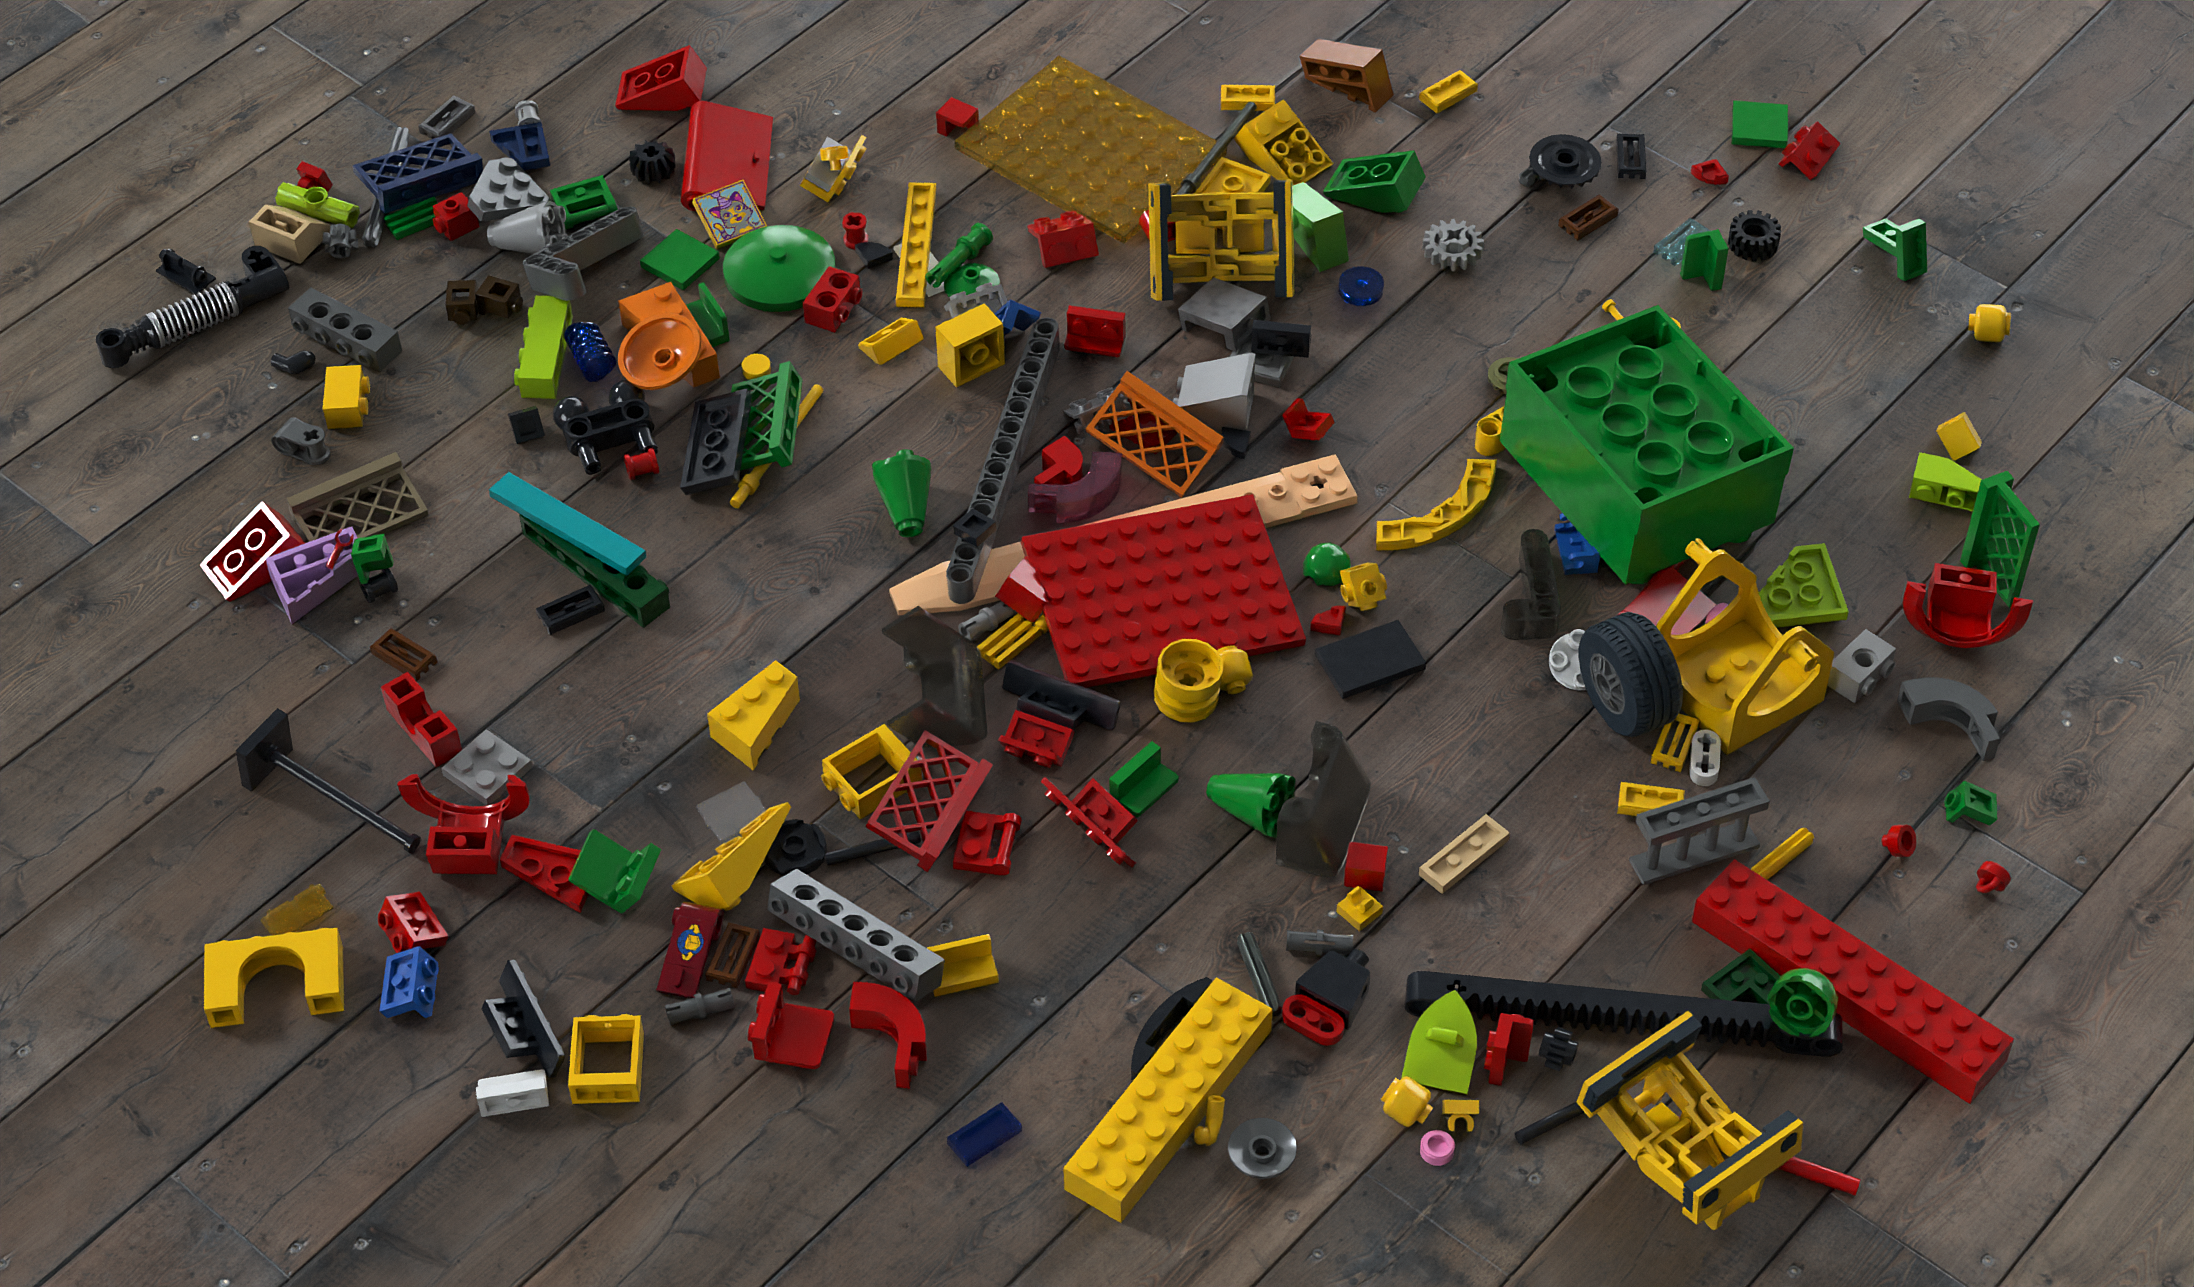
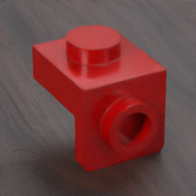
(1306, 424)

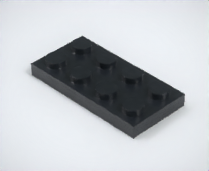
(716, 442)

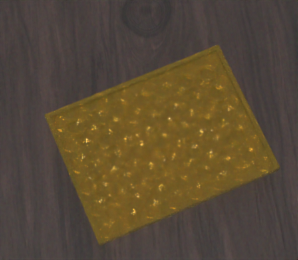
(1086, 146)

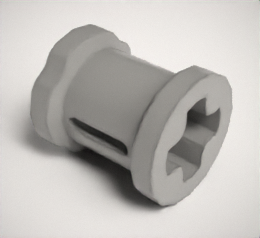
(529, 114)

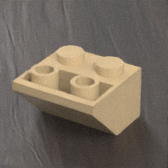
(287, 232)

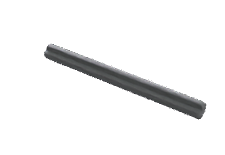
(376, 217)

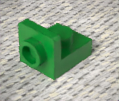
(1971, 801)

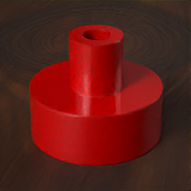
(1900, 840)

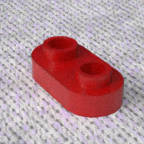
(1314, 1020)

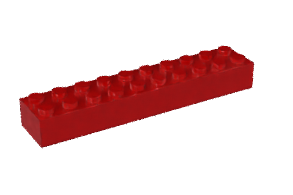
(1871, 989)

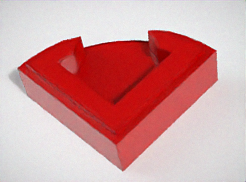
(1710, 172)
(1329, 621)

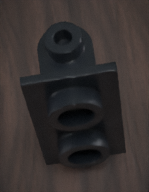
(183, 272)

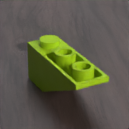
(1944, 482)

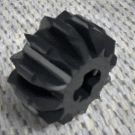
(652, 161)

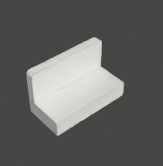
(512, 1093)

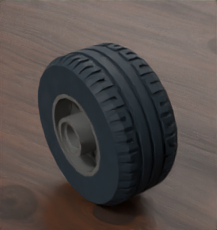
(1630, 674)

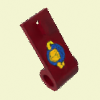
(689, 947)

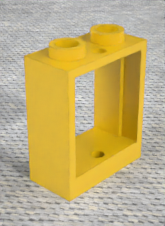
(855, 754)
(605, 1086)

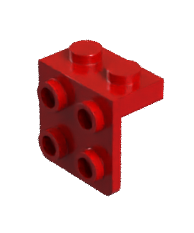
(1064, 238)
(789, 1031)

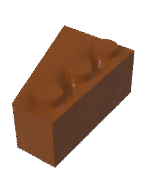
(1350, 69)

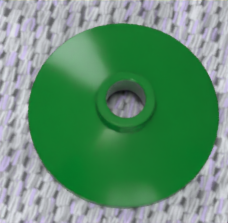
(969, 277)

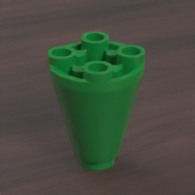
(904, 489)
(1253, 797)

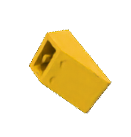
(1282, 145)

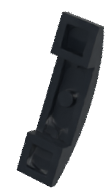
(1163, 1021)

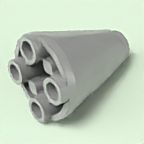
(529, 229)

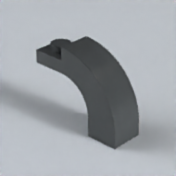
(1953, 702)

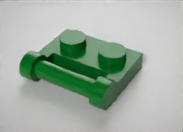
(584, 195)

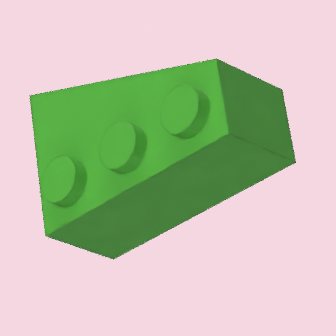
(1319, 228)

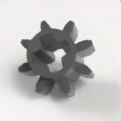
(340, 241)

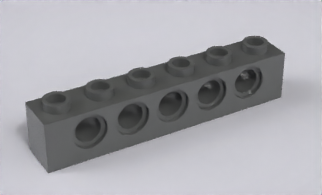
(856, 935)

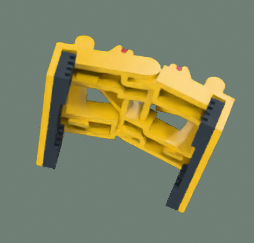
(1243, 227)
(1661, 1140)

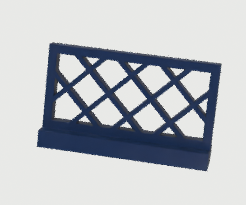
(424, 182)

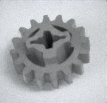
(1453, 244)

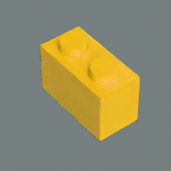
(345, 396)

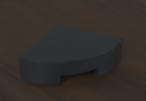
(873, 253)
(1236, 441)

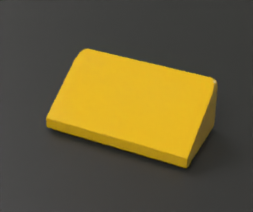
(892, 340)

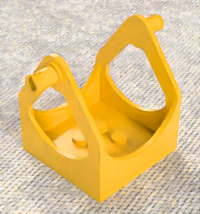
(1738, 666)

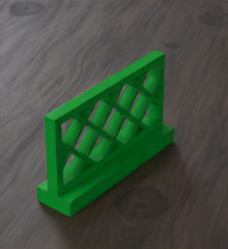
(782, 416)
(1986, 533)

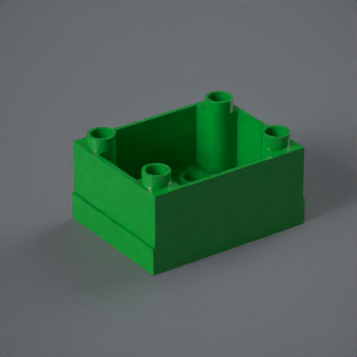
(1643, 443)

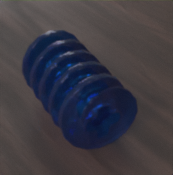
(590, 350)

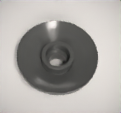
(1262, 1136)

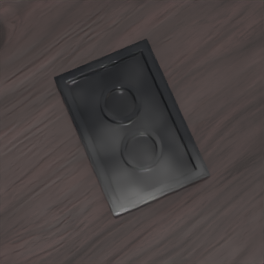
(1370, 659)

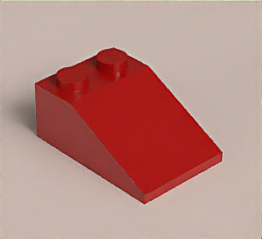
(663, 83)
(240, 559)

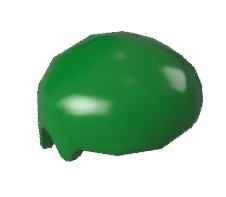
(1325, 563)

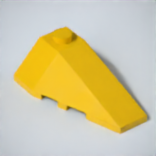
(731, 872)

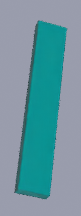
(567, 523)

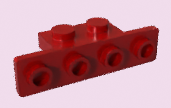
(1099, 811)

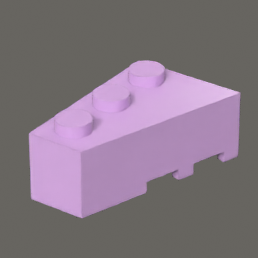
(302, 573)

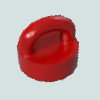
(1992, 877)

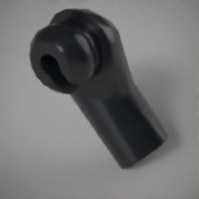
(294, 364)

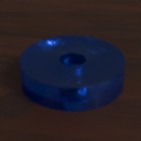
(1361, 286)

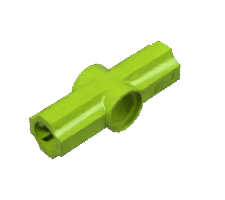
(317, 204)

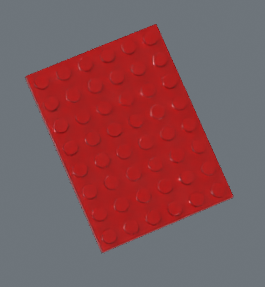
(1160, 578)

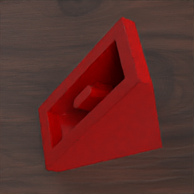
(1024, 591)

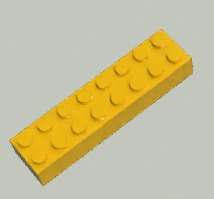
(1167, 1100)

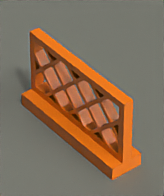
(1170, 414)

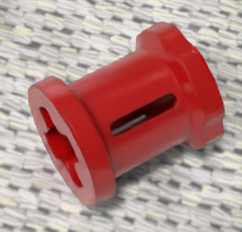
(855, 229)
(641, 464)

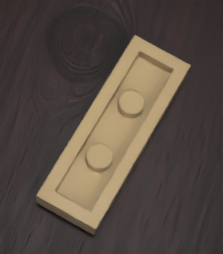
(1464, 853)

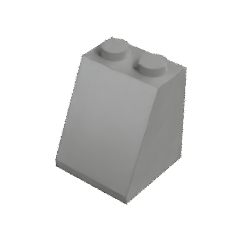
(1219, 391)

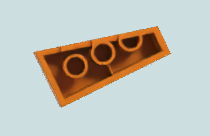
(667, 300)

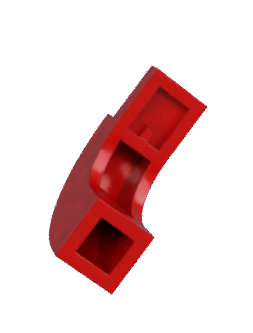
(894, 1014)

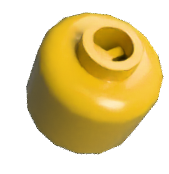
(1990, 323)
(1236, 669)
(1407, 1101)

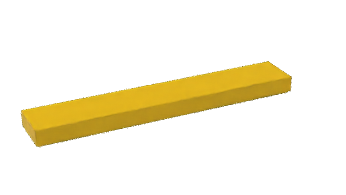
(916, 245)

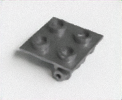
(1084, 409)

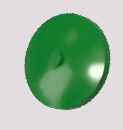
(776, 267)

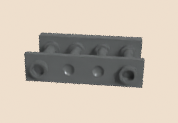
(1693, 815)

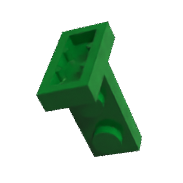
(1904, 242)

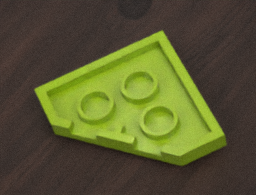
(1804, 589)

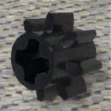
(1558, 1049)

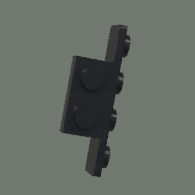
(1058, 699)
(521, 1023)

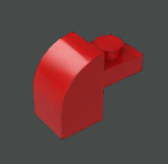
(1061, 463)

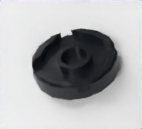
(797, 847)

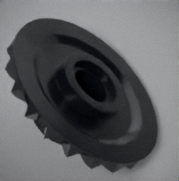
(1565, 160)

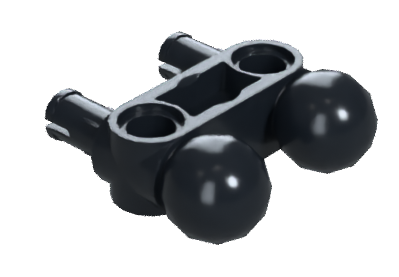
(606, 427)

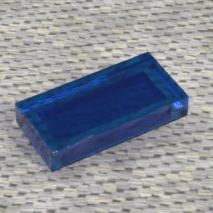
(984, 1134)

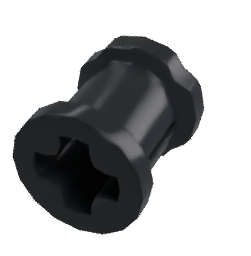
(379, 585)

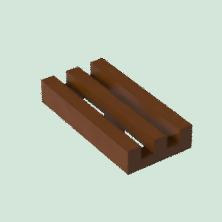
(1591, 220)
(399, 658)
(724, 975)

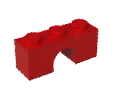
(429, 730)

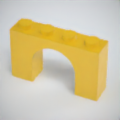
(234, 963)

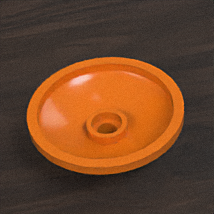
(659, 351)

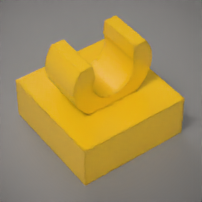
(1359, 908)
(1460, 1109)

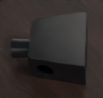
(1337, 983)

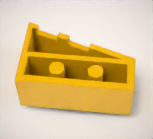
(754, 713)

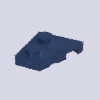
(523, 144)

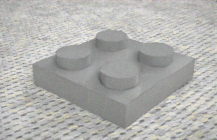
(484, 767)

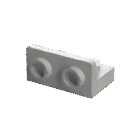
(990, 295)

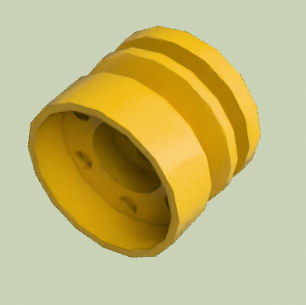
(1188, 680)

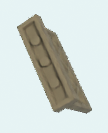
(348, 489)

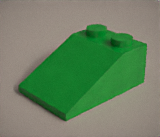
(1378, 181)

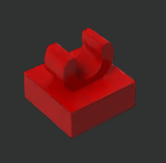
(312, 177)

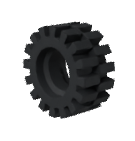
(1754, 246)

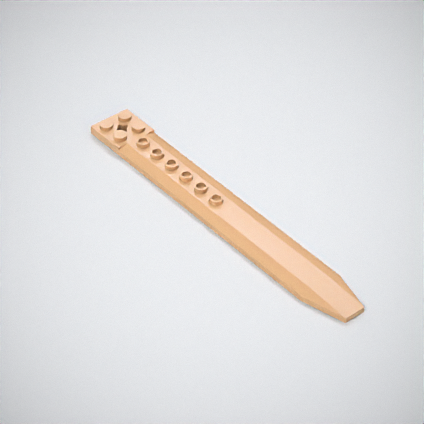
(1278, 496)

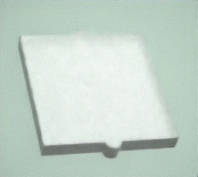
(730, 811)

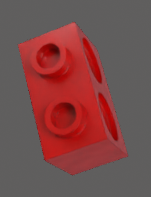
(832, 299)

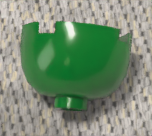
(1803, 1002)

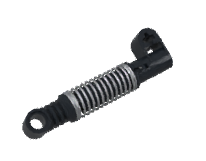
(226, 300)

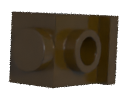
(498, 297)
(463, 308)

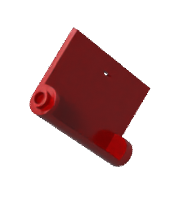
(723, 149)

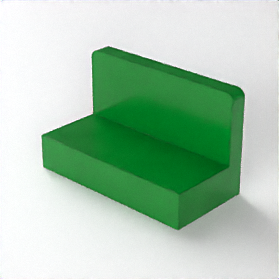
(1705, 256)
(710, 317)
(1142, 780)

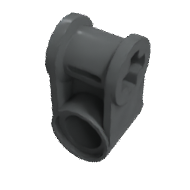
(302, 442)

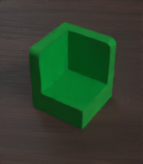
(370, 554)

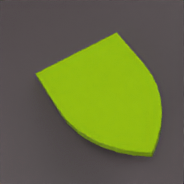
(1443, 1046)

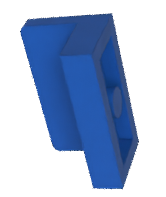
(1017, 316)

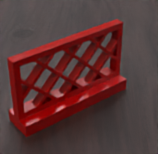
(951, 814)

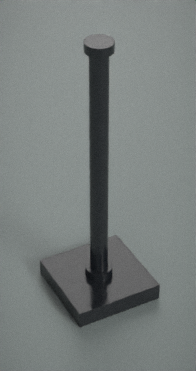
(270, 747)

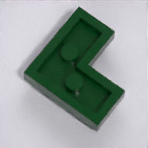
(1740, 978)

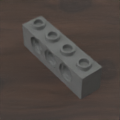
(345, 329)

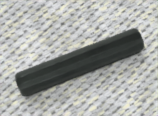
(1258, 972)

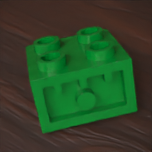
(613, 871)

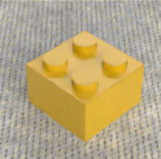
(970, 345)

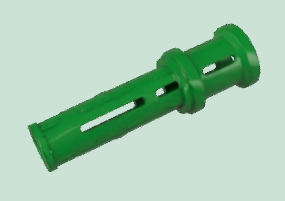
(966, 248)

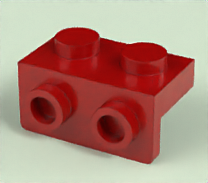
(1810, 150)
(1037, 738)
(1509, 1042)

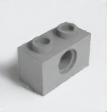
(1861, 666)

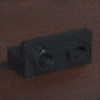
(1281, 338)

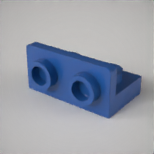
(409, 983)

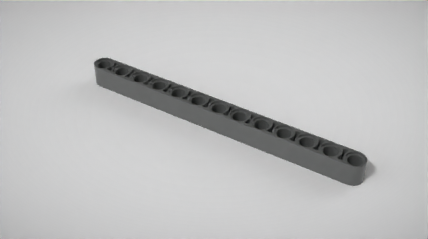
(1005, 455)

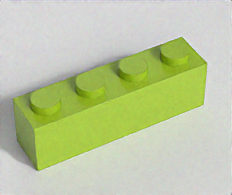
(544, 348)

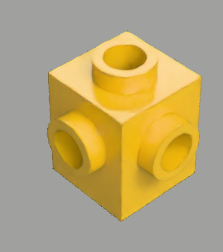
(1363, 586)

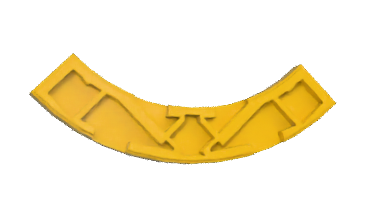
(1444, 518)

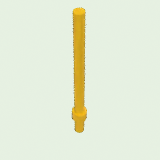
(750, 482)

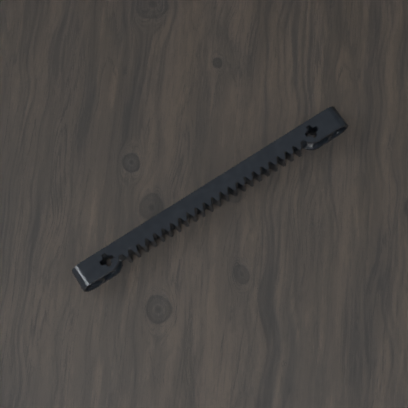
(1616, 1009)

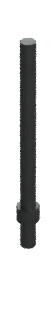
(1193, 180)

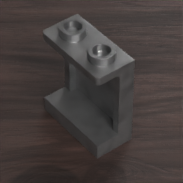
(1225, 310)

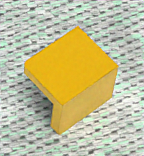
(1959, 436)

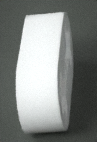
(1699, 757)

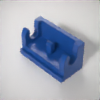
(1574, 550)

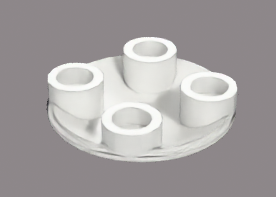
(1565, 661)

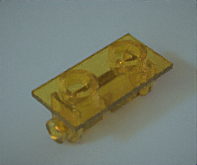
(299, 912)

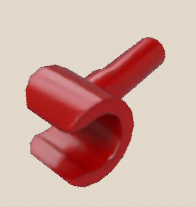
(339, 547)

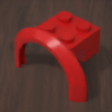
(1961, 608)
(465, 836)

